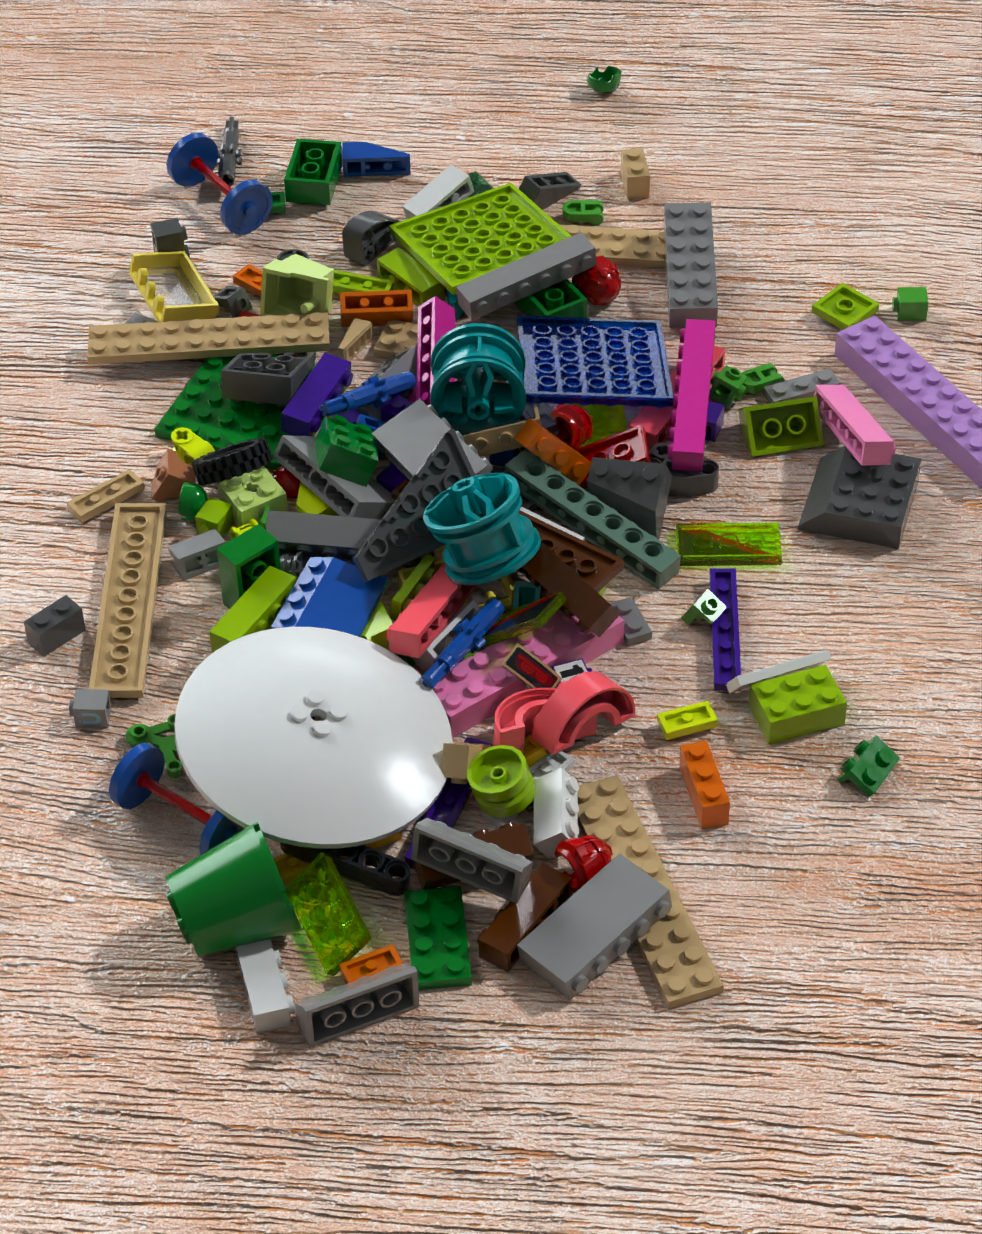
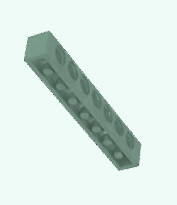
(594, 519)

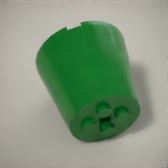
(231, 895)

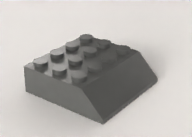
(860, 500)

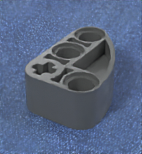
(367, 236)
(687, 482)

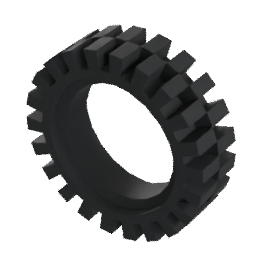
(232, 461)

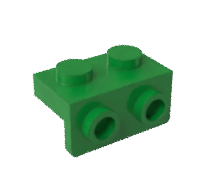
(869, 766)

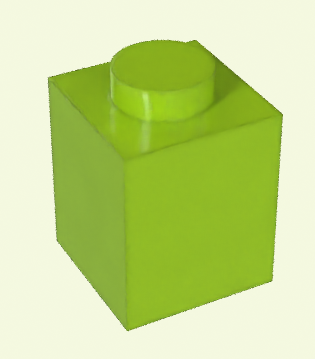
(215, 515)

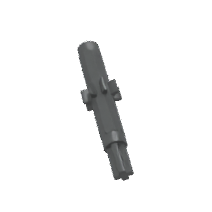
(229, 153)

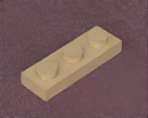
(105, 495)

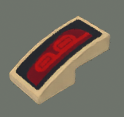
(530, 669)

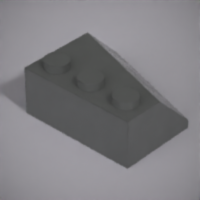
(265, 378)
(632, 489)

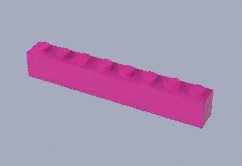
(693, 395)

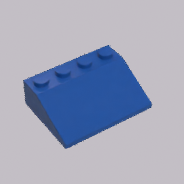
(331, 597)

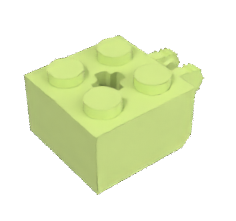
(251, 495)

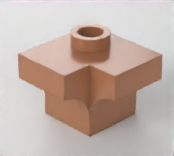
(170, 476)

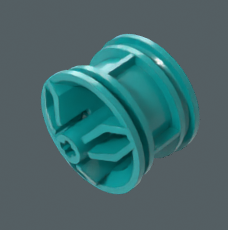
(478, 356)
(482, 528)

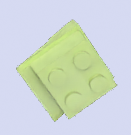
(296, 287)

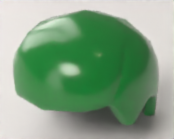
(605, 81)
(191, 501)

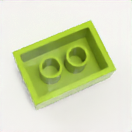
(797, 704)

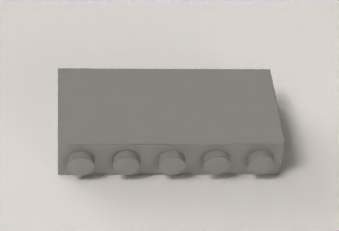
(414, 434)
(345, 497)
(595, 926)

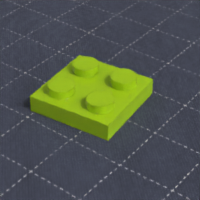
(845, 307)

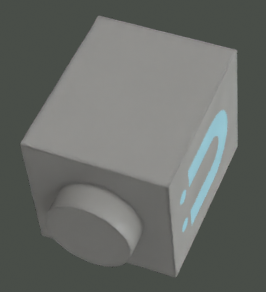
(91, 708)

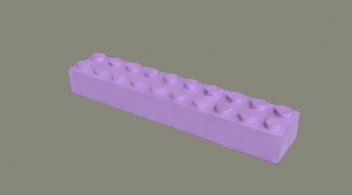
(915, 391)

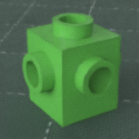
(727, 386)

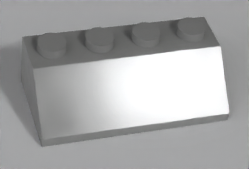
(400, 363)
(470, 859)
(358, 1004)

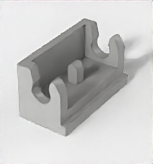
(196, 554)

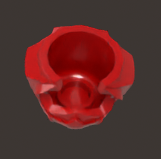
(599, 283)
(573, 424)
(586, 857)

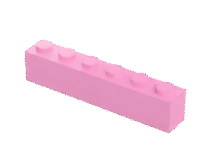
(854, 425)

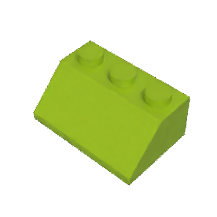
(781, 426)

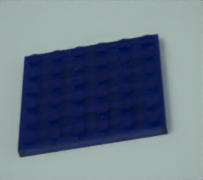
(594, 361)

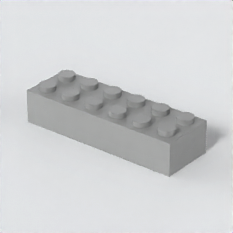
(690, 263)
(322, 534)

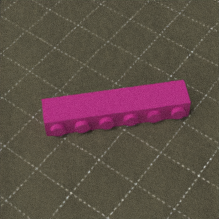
(434, 321)

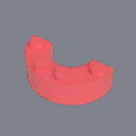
(576, 703)
(516, 715)

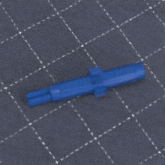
(371, 392)
(467, 639)

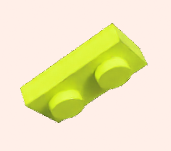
(687, 720)

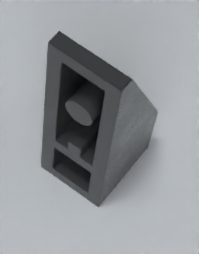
(548, 188)

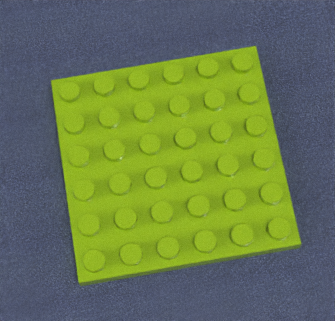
(477, 234)

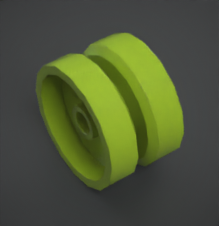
(501, 781)

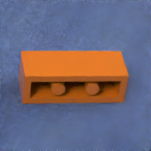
(376, 306)
(553, 451)
(704, 785)

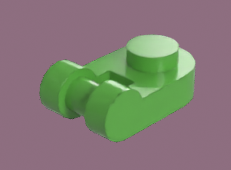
(583, 211)
(760, 377)

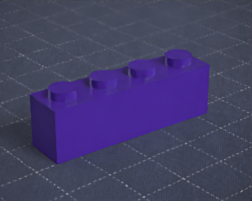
(323, 383)

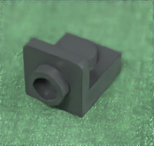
(234, 299)

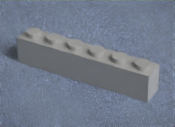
(526, 276)

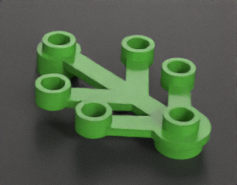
(144, 734)

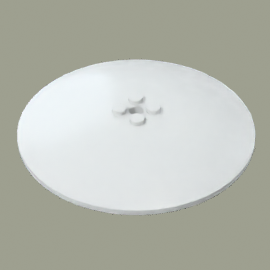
(305, 781)

